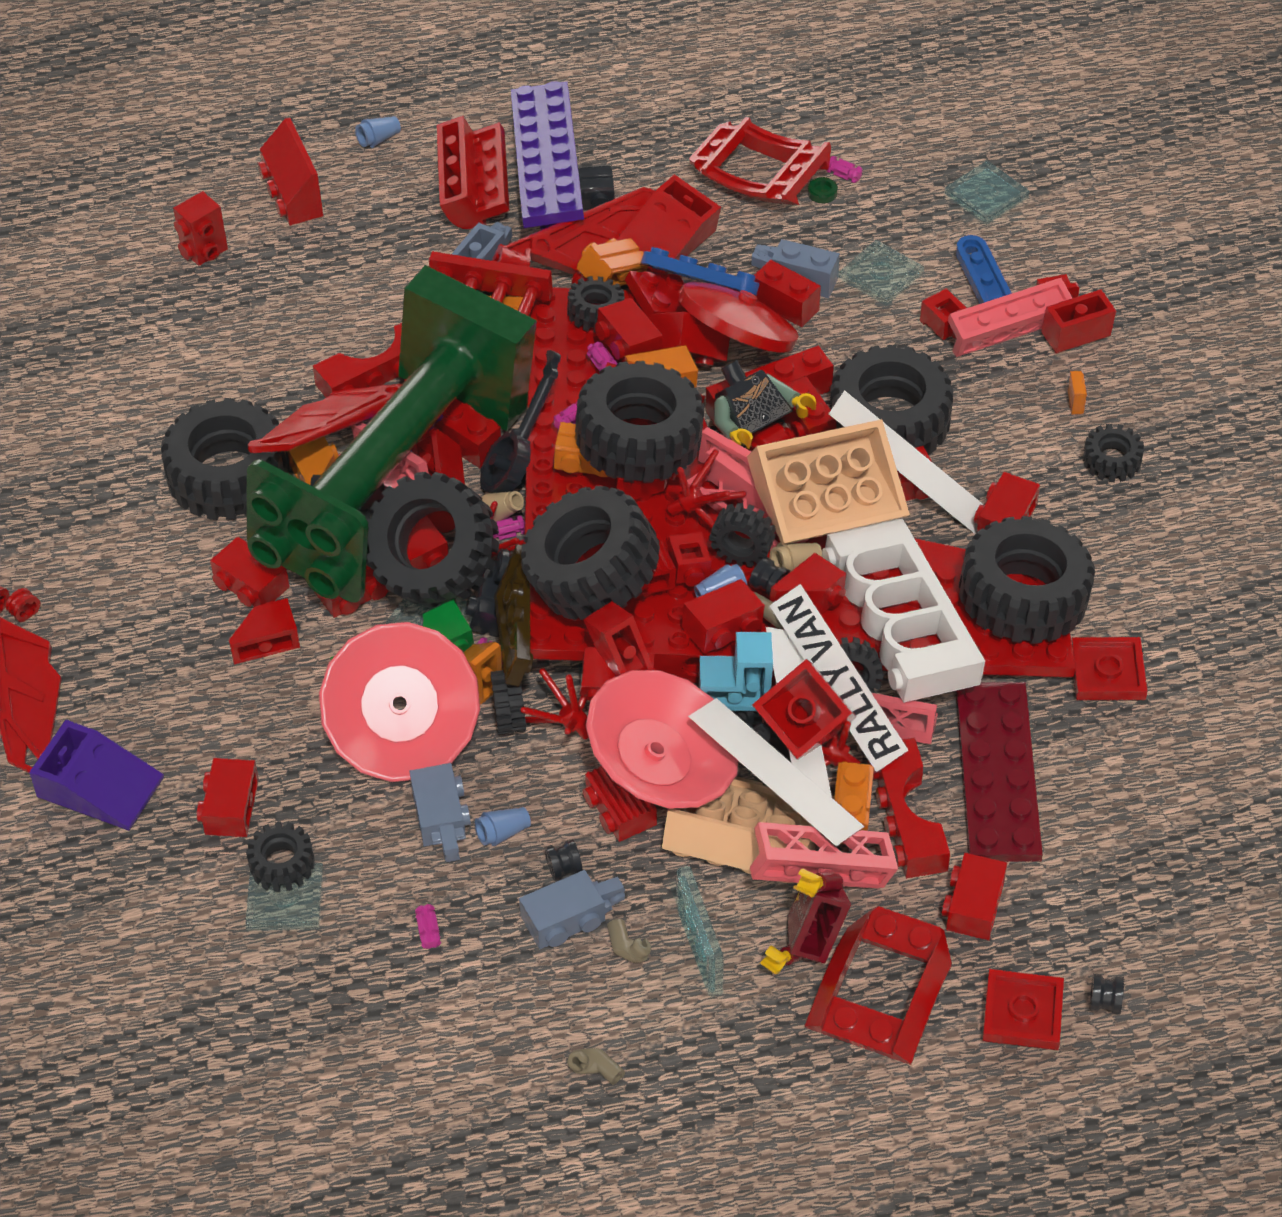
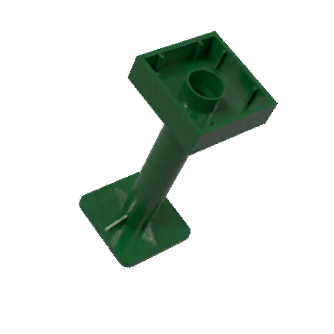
(450, 349)

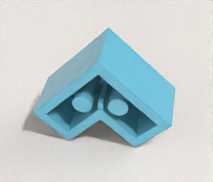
(739, 678)

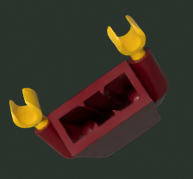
(812, 920)

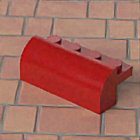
(471, 172)

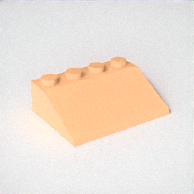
(828, 481)
(725, 827)

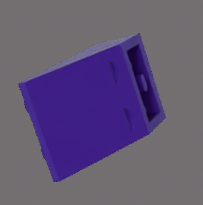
(94, 776)

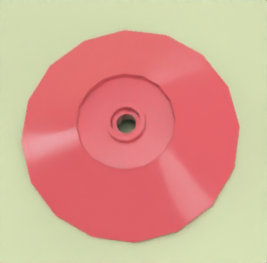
(392, 664)
(650, 743)

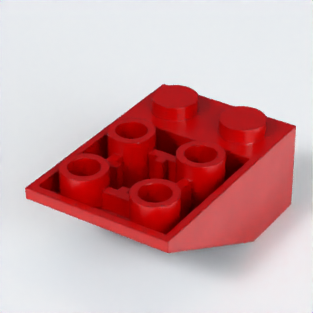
(673, 220)

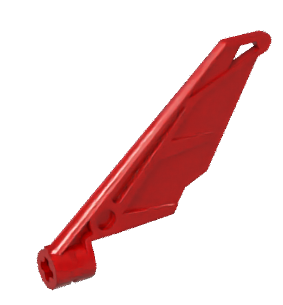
(563, 243)
(325, 417)
(26, 691)

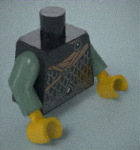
(754, 403)

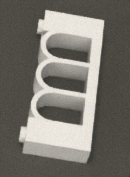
(914, 671)

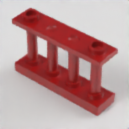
(497, 278)

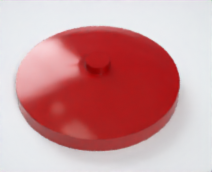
(739, 316)

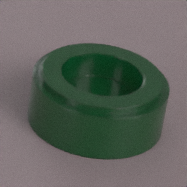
(822, 190)

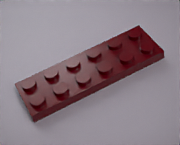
(999, 772)

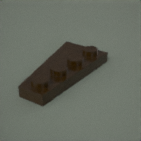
(513, 620)

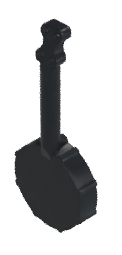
(511, 452)

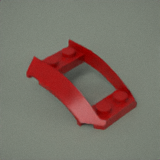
(799, 157)
(870, 1027)

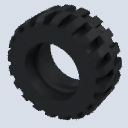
(903, 376)
(211, 431)
(633, 449)
(398, 515)
(572, 529)
(1019, 608)

